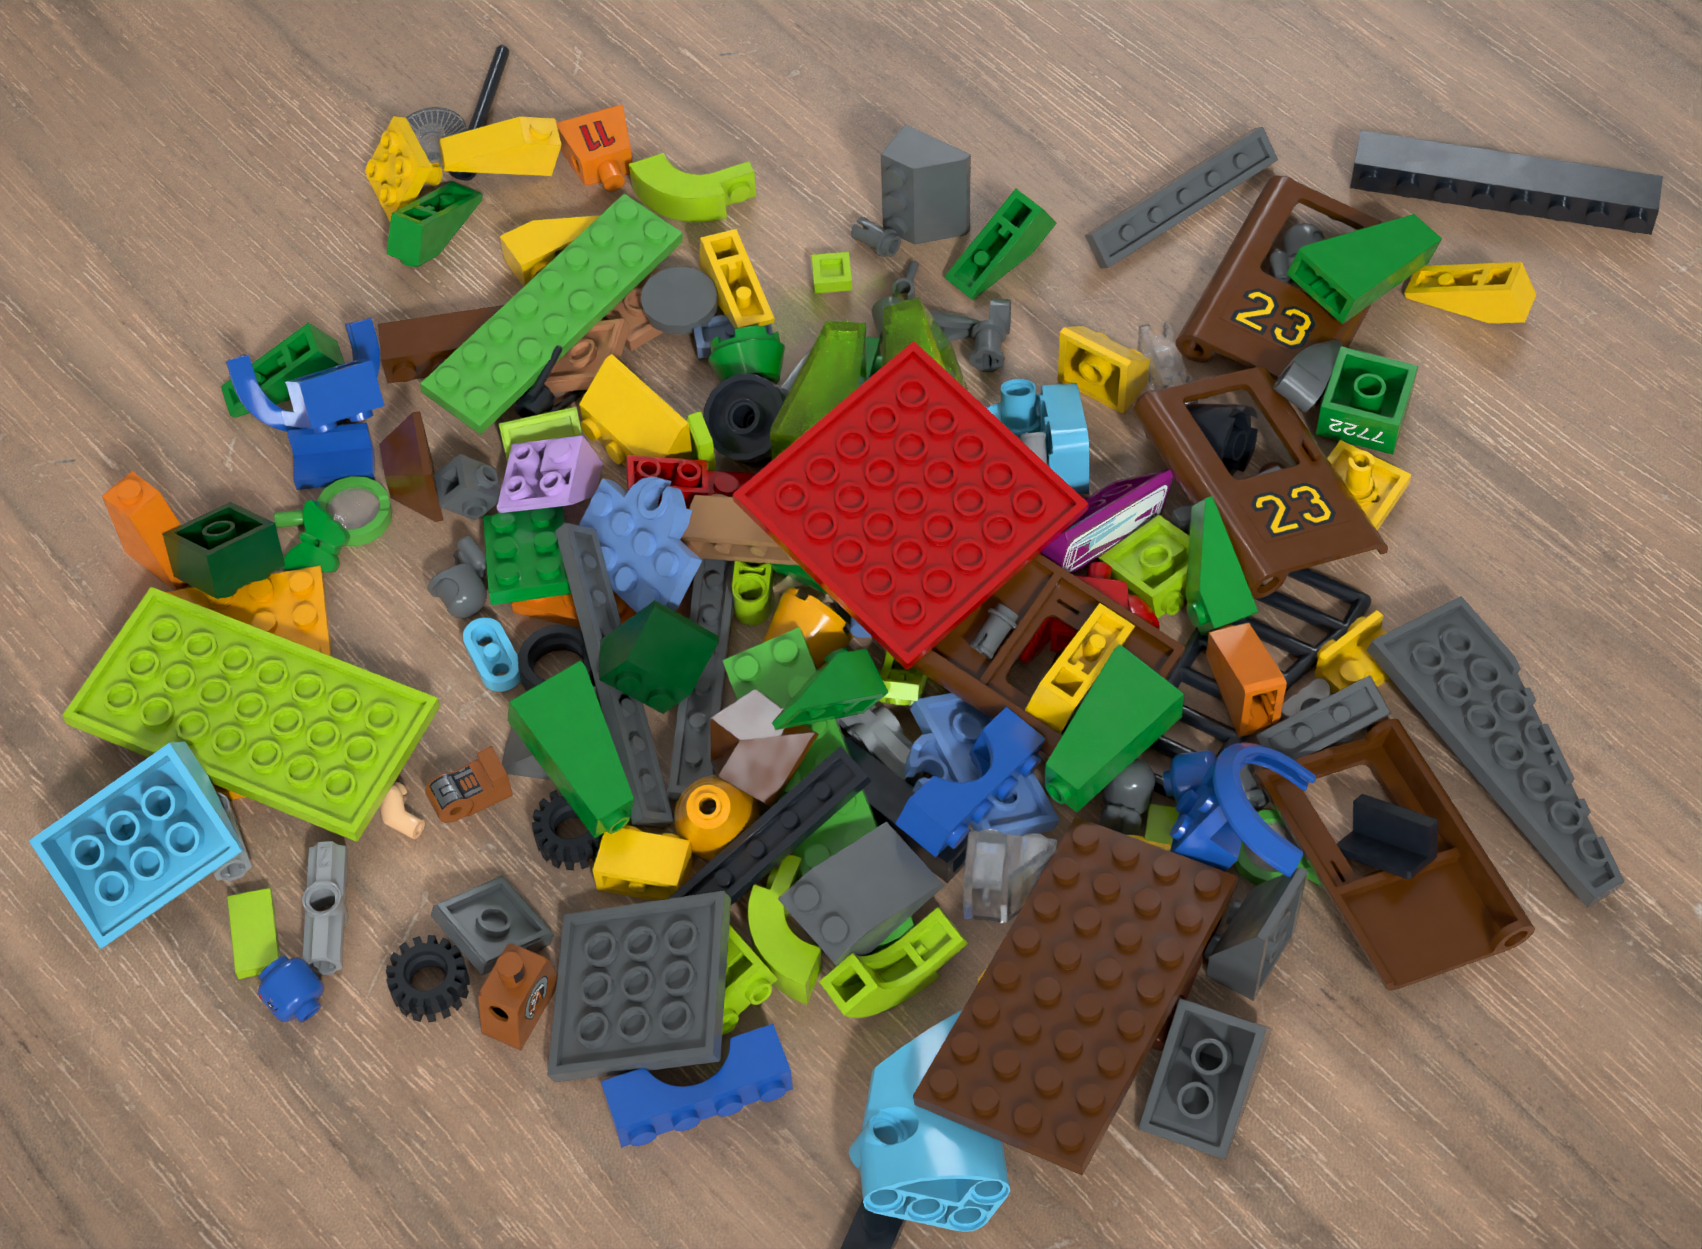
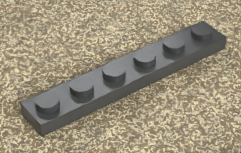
(1181, 197)

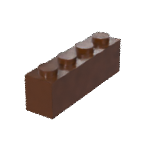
(419, 345)

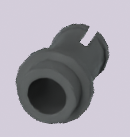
(883, 240)
(994, 630)

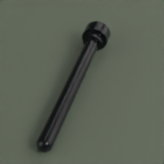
(486, 99)

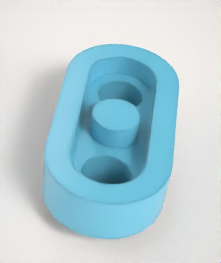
(494, 657)

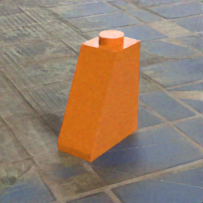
(140, 520)
(1246, 678)

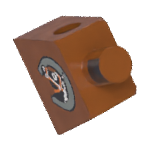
(520, 988)

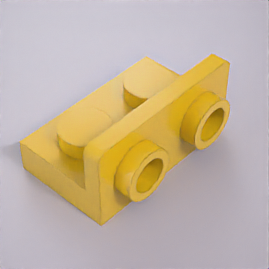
(1347, 660)

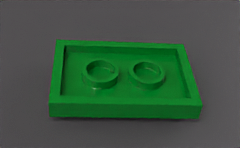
(524, 555)

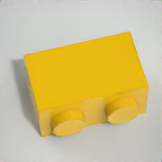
(642, 864)

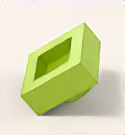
(831, 272)

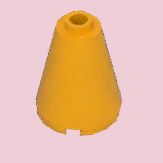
(817, 621)
(713, 832)

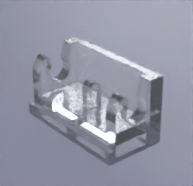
(1165, 359)

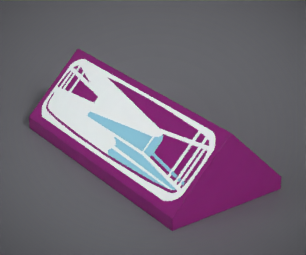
(1110, 518)

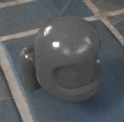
(1293, 240)
(462, 584)
(1127, 798)

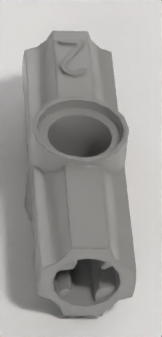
(881, 737)
(325, 886)

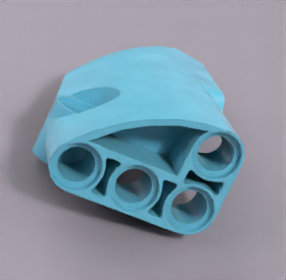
(1057, 414)
(918, 1161)

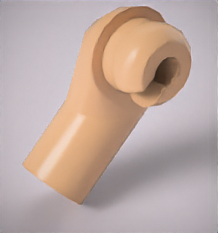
(394, 813)

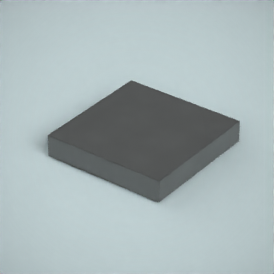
(488, 920)

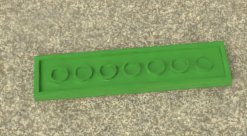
(551, 311)
(779, 672)

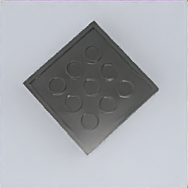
(640, 987)

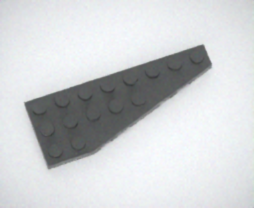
(1478, 705)

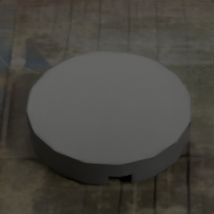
(679, 300)

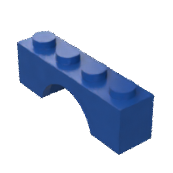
(944, 809)
(648, 1107)

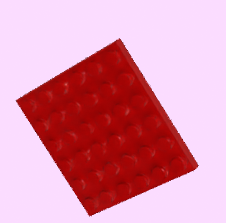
(910, 504)

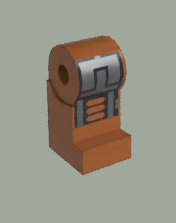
(469, 788)

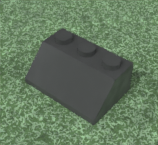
(925, 187)

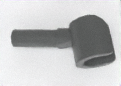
(906, 284)

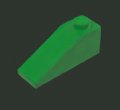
(429, 223)
(1001, 245)
(296, 356)
(1215, 580)
(837, 690)

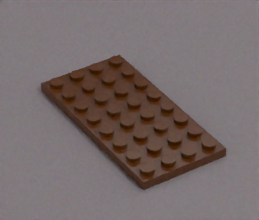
(1076, 994)

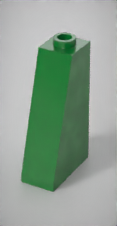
(1363, 265)
(1111, 729)
(574, 747)

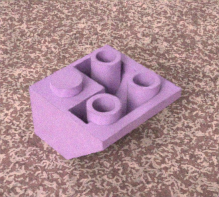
(549, 474)

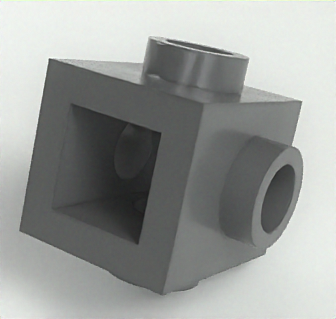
(467, 487)

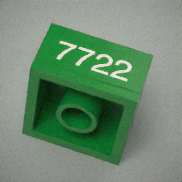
(1366, 400)

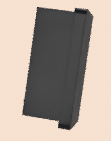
(1390, 837)

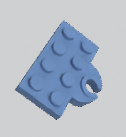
(643, 541)
(943, 751)

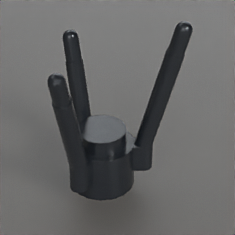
(539, 398)

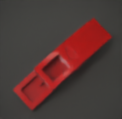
(685, 474)

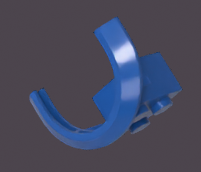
(322, 397)
(1221, 817)

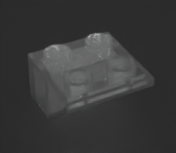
(1002, 872)

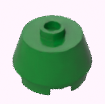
(748, 353)

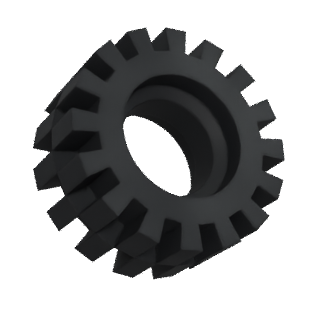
(554, 846)
(419, 957)

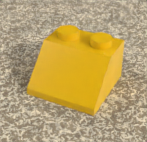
(1101, 367)

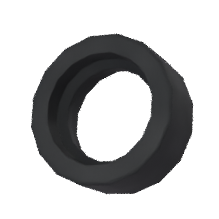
(545, 641)

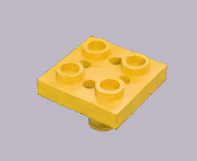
(400, 167)
(1369, 480)

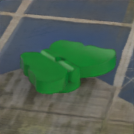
(318, 527)

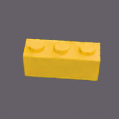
(631, 417)

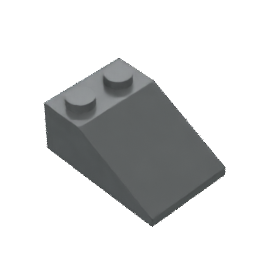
(861, 894)
(1256, 934)
(1204, 1078)

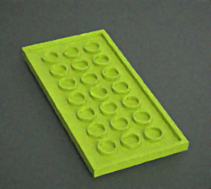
(254, 712)

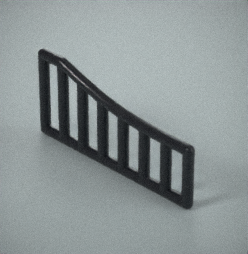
(1307, 656)

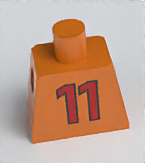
(598, 147)

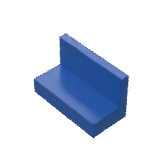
(331, 455)

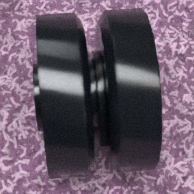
(731, 413)

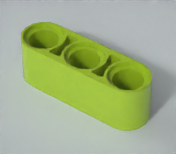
(752, 583)

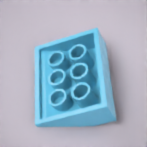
(139, 842)

